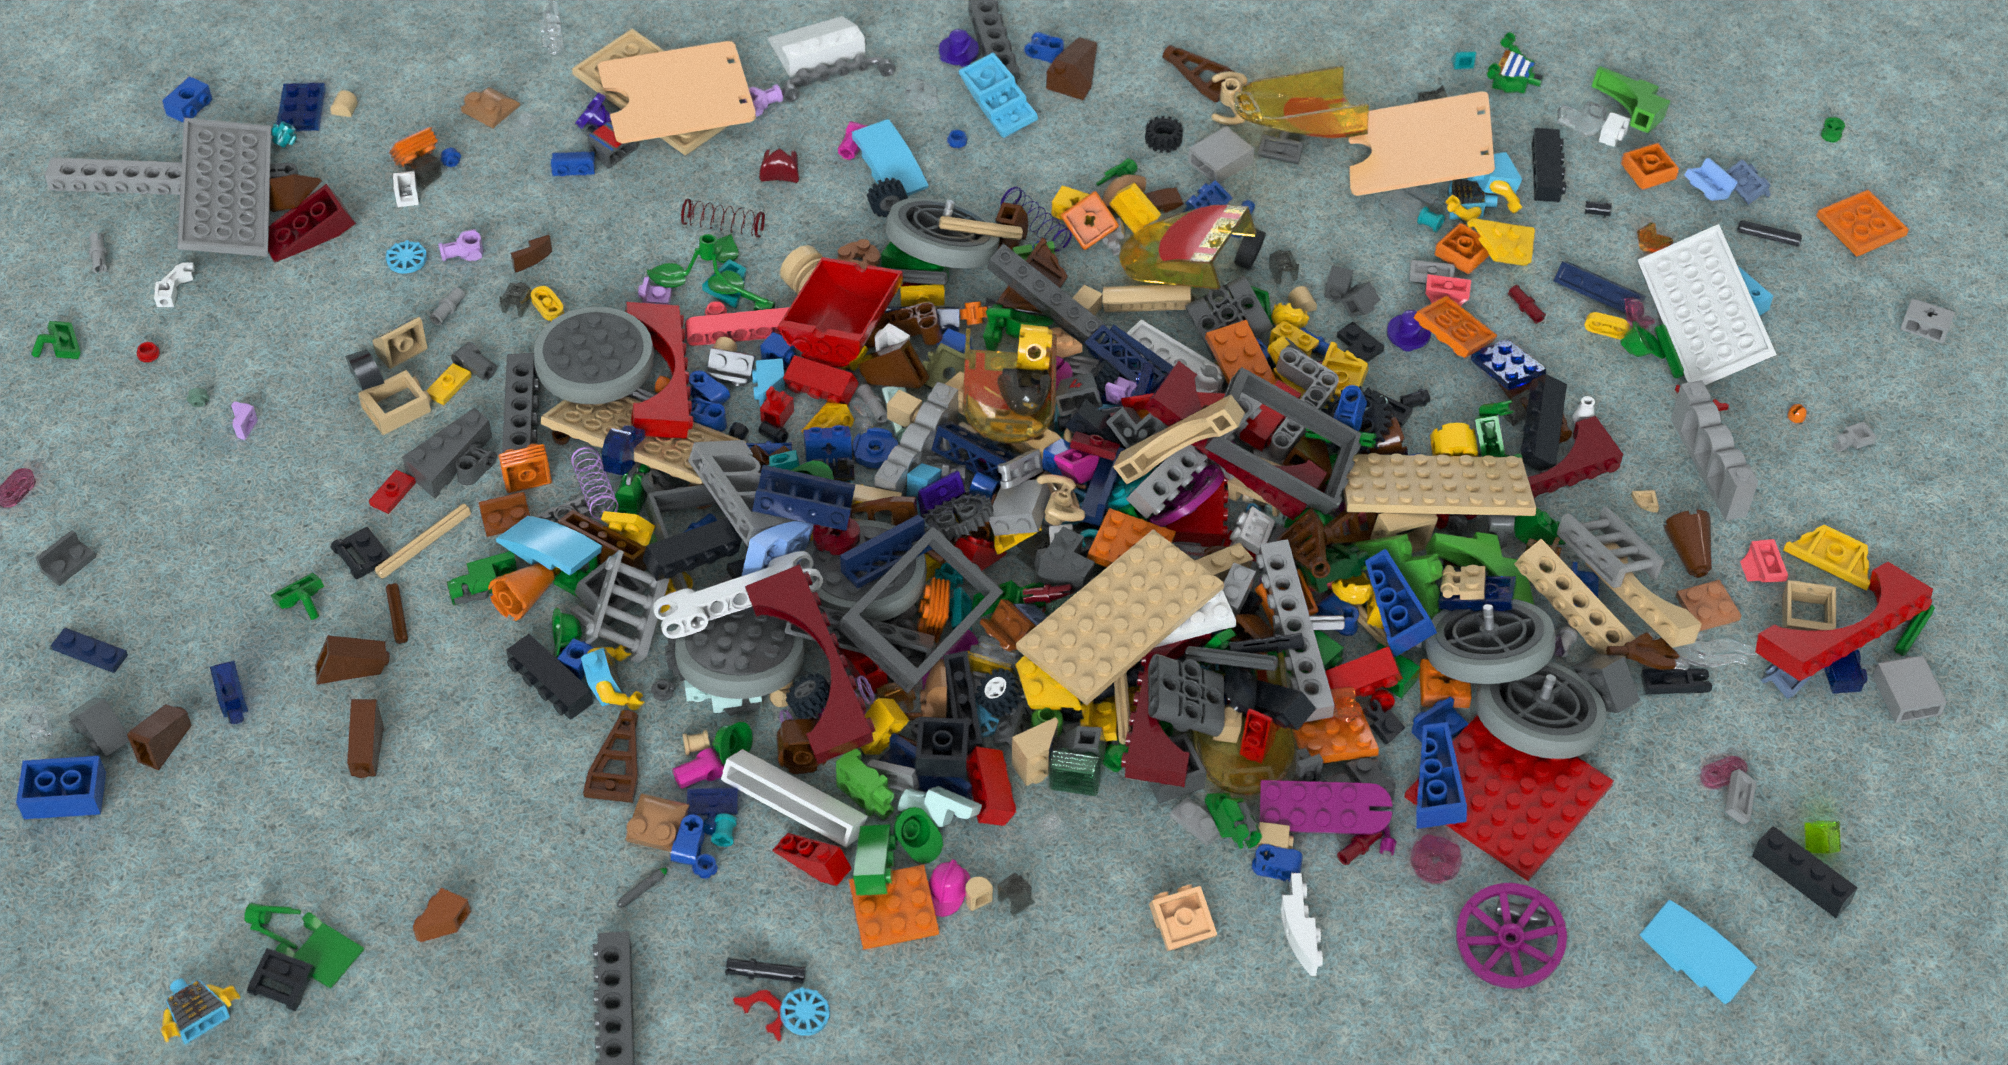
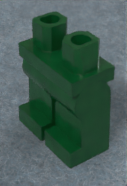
(1343, 562)

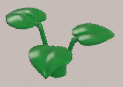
(710, 248)

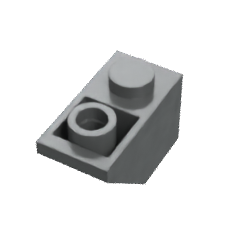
(1084, 740)

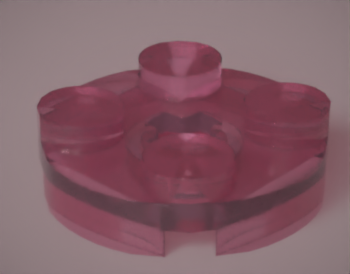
(1435, 846)

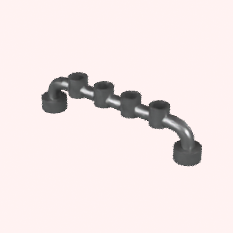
(791, 93)

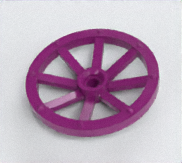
(1188, 500)
(1511, 930)

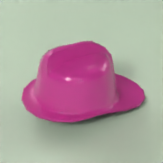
(948, 887)

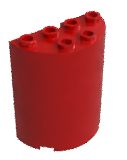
(838, 310)

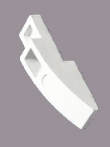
(1299, 928)

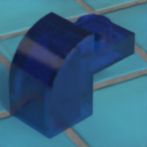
(619, 449)

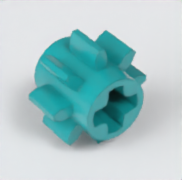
(283, 134)
(949, 573)

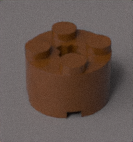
(794, 748)

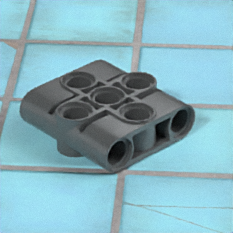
(1242, 294)
(1186, 695)

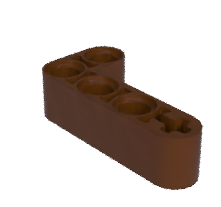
(914, 321)

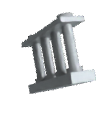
(1606, 561)
(645, 624)

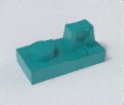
(959, 607)

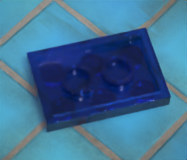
(302, 105)
(1508, 364)
(1498, 593)

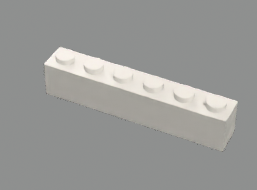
(793, 797)

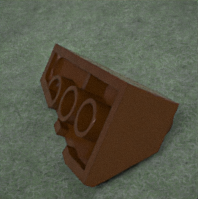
(1073, 69)

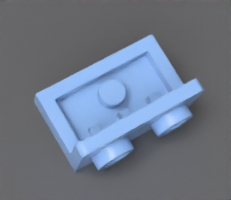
(1711, 180)

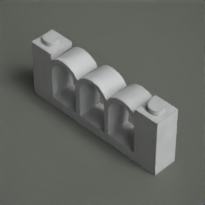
(918, 440)
(1713, 451)
(732, 480)

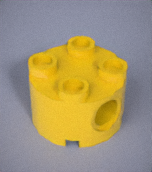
(1033, 336)
(1454, 440)

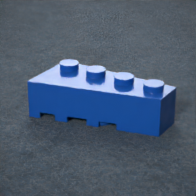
(1399, 608)
(1440, 785)

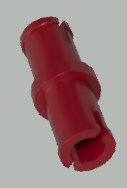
(1526, 304)
(1047, 593)
(1359, 845)

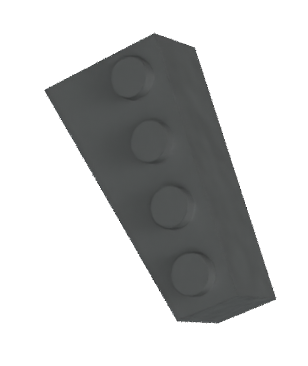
(435, 459)

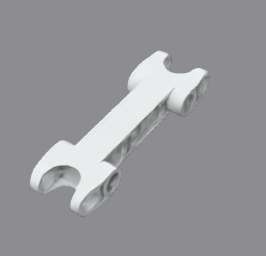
(694, 609)

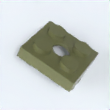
(941, 360)

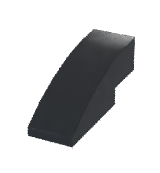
(364, 369)

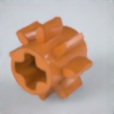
(973, 313)

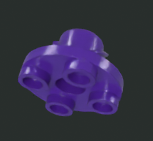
(958, 48)
(595, 113)
(1406, 332)

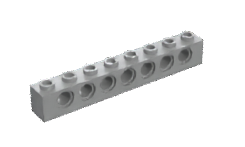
(114, 176)
(1144, 497)
(1279, 555)

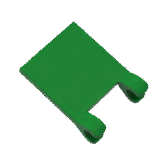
(325, 950)

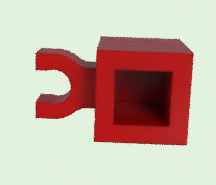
(777, 407)

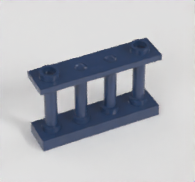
(804, 497)

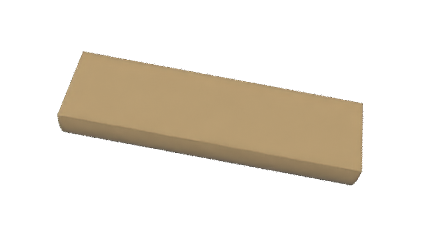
(1146, 298)

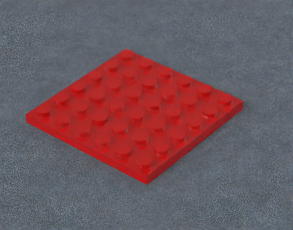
(1519, 801)

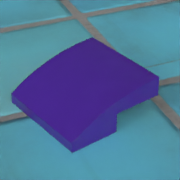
(940, 491)

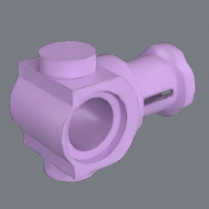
(762, 99)
(466, 246)

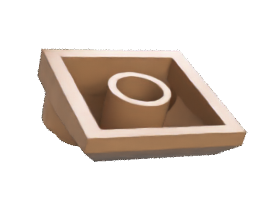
(489, 106)
(935, 694)
(656, 822)

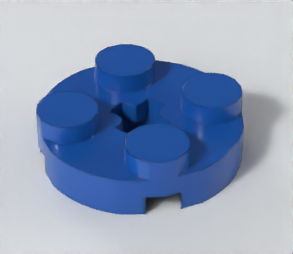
(873, 437)

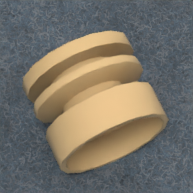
(799, 266)

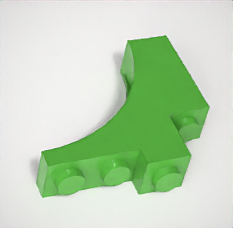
(1636, 96)
(1480, 550)
(1418, 571)

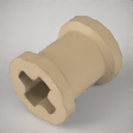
(695, 742)

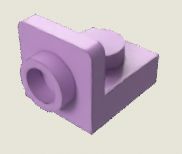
(654, 294)
(1118, 390)
(244, 419)

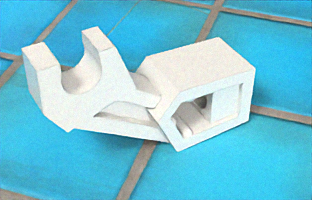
(166, 289)

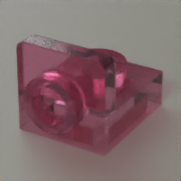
(1634, 312)

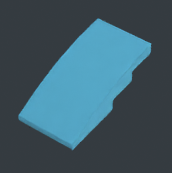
(998, 95)
(889, 156)
(549, 544)
(1698, 950)

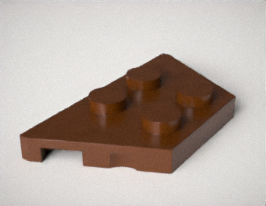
(1047, 264)

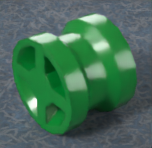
(1832, 129)

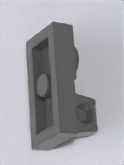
(1308, 767)

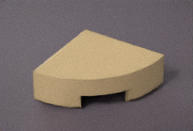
(1647, 499)

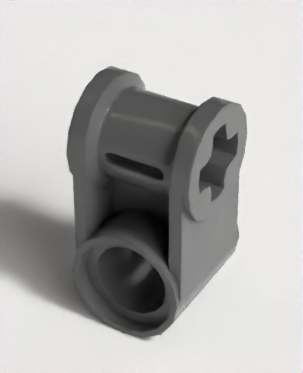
(474, 464)

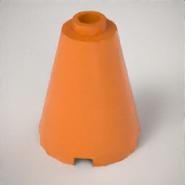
(520, 589)

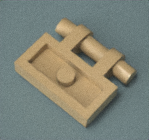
(1467, 583)

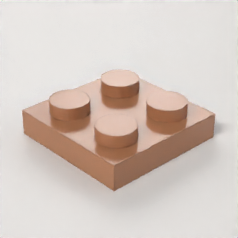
(1709, 604)

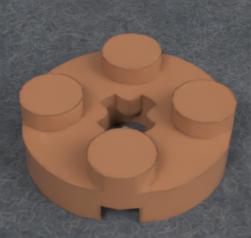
(860, 249)

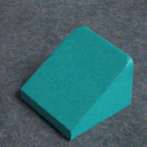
(1464, 60)

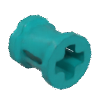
(1431, 219)
(724, 830)

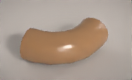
(1120, 183)

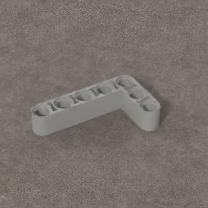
(1295, 367)

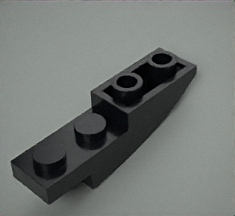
(1240, 687)

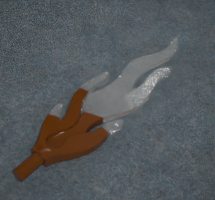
(1662, 656)

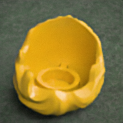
(1287, 313)
(1353, 590)

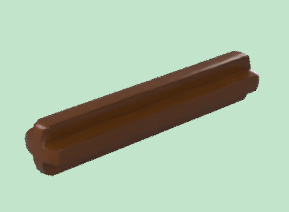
(396, 613)

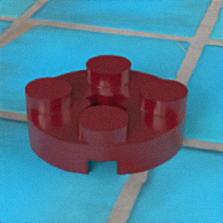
(826, 539)

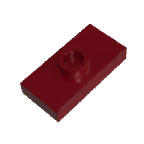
(1094, 445)

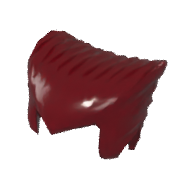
(779, 166)

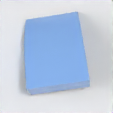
(776, 542)

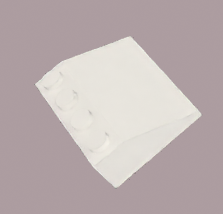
(818, 45)

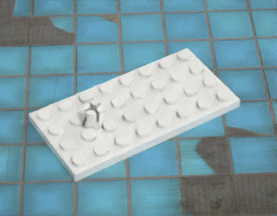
(1706, 307)

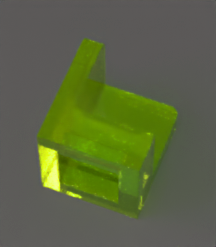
(1822, 837)

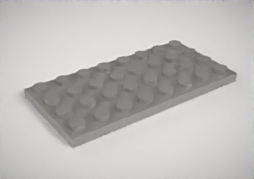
(224, 187)

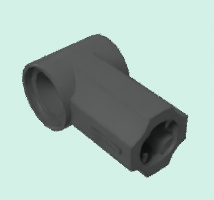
(472, 360)
(1501, 526)

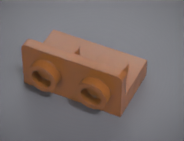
(503, 512)
(1007, 625)

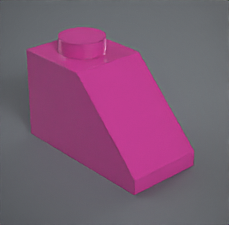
(1077, 465)

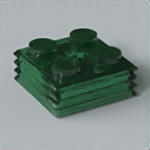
(1074, 772)

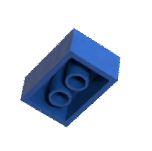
(61, 787)

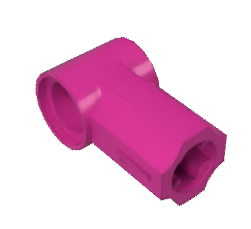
(848, 148)
(705, 766)

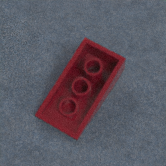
(310, 224)

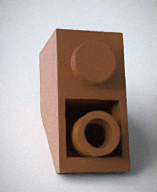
(442, 916)

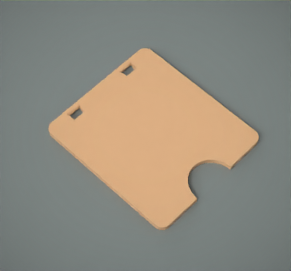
(678, 91)
(1425, 144)

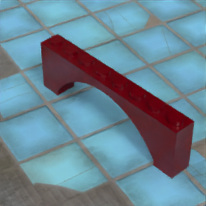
(1178, 399)
(1589, 457)
(843, 720)
(1150, 750)

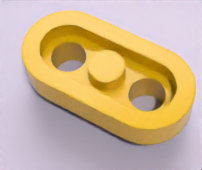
(550, 306)
(1606, 325)

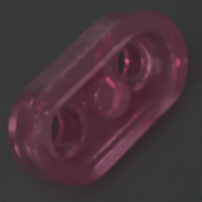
(13, 489)
(1723, 770)

